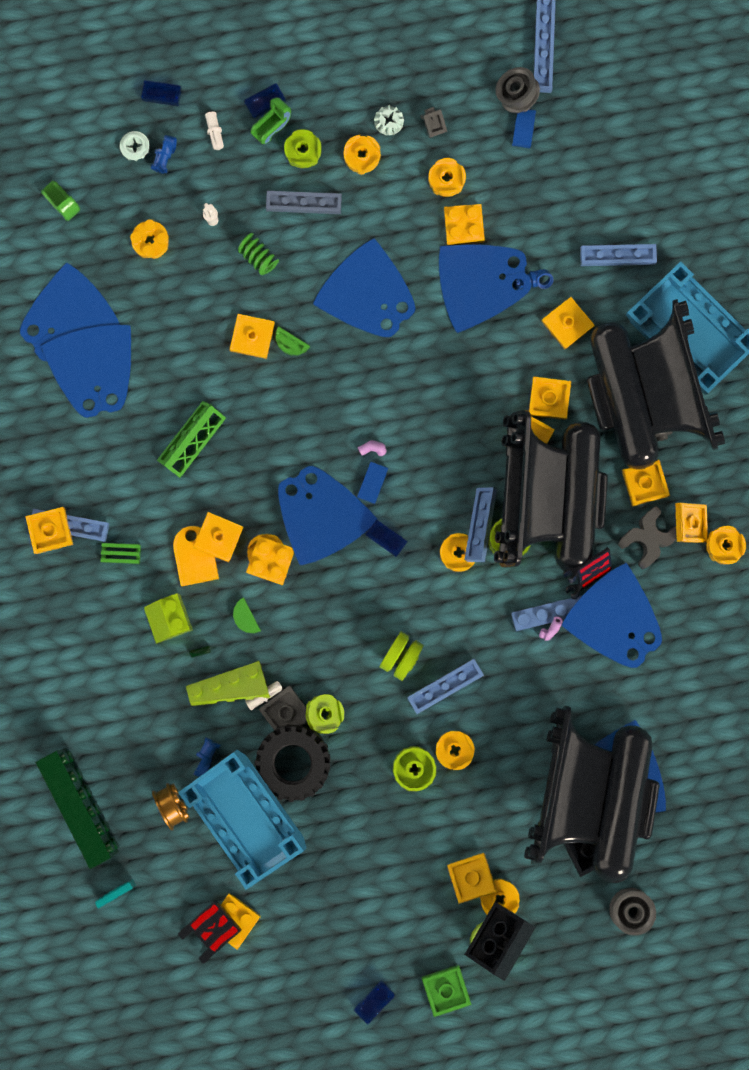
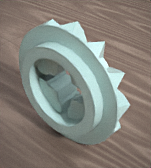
(390, 128)
(127, 142)

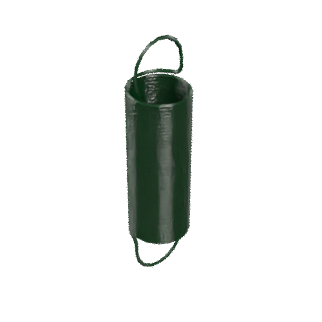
(200, 651)

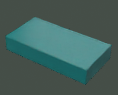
(115, 893)

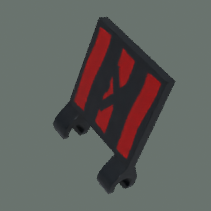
(588, 572)
(213, 928)

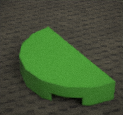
(289, 343)
(244, 618)

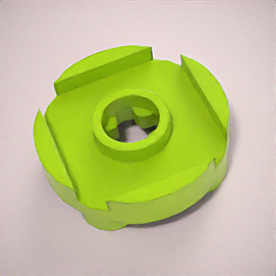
(294, 142)
(332, 706)

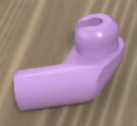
(372, 445)
(553, 629)

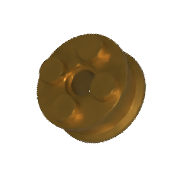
(170, 806)

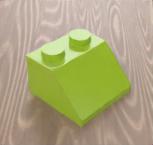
(168, 618)

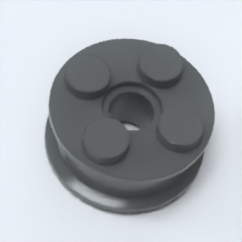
(517, 90)
(642, 920)

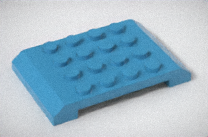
(717, 339)
(244, 818)

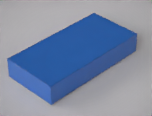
(524, 129)
(372, 483)

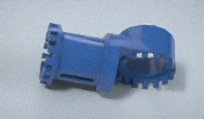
(164, 154)
(534, 279)
(206, 754)

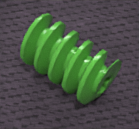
(256, 255)

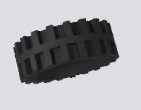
(314, 747)

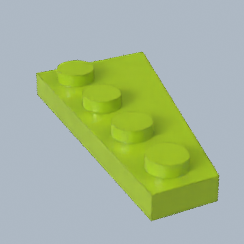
(236, 684)

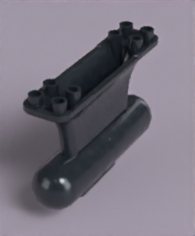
(649, 388)
(551, 493)
(596, 797)

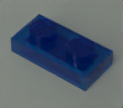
(161, 93)
(260, 102)
(386, 538)
(374, 1002)

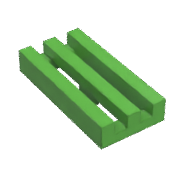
(104, 552)

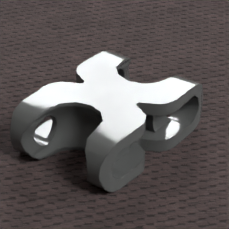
(648, 537)

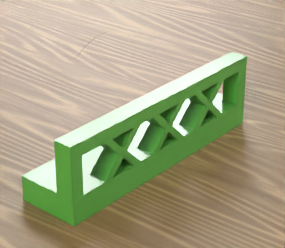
(187, 434)

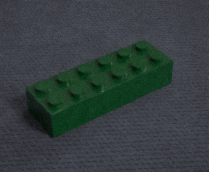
(78, 807)

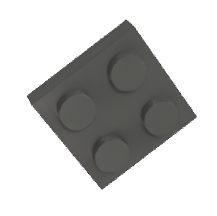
(284, 709)

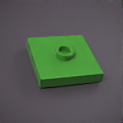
(446, 990)

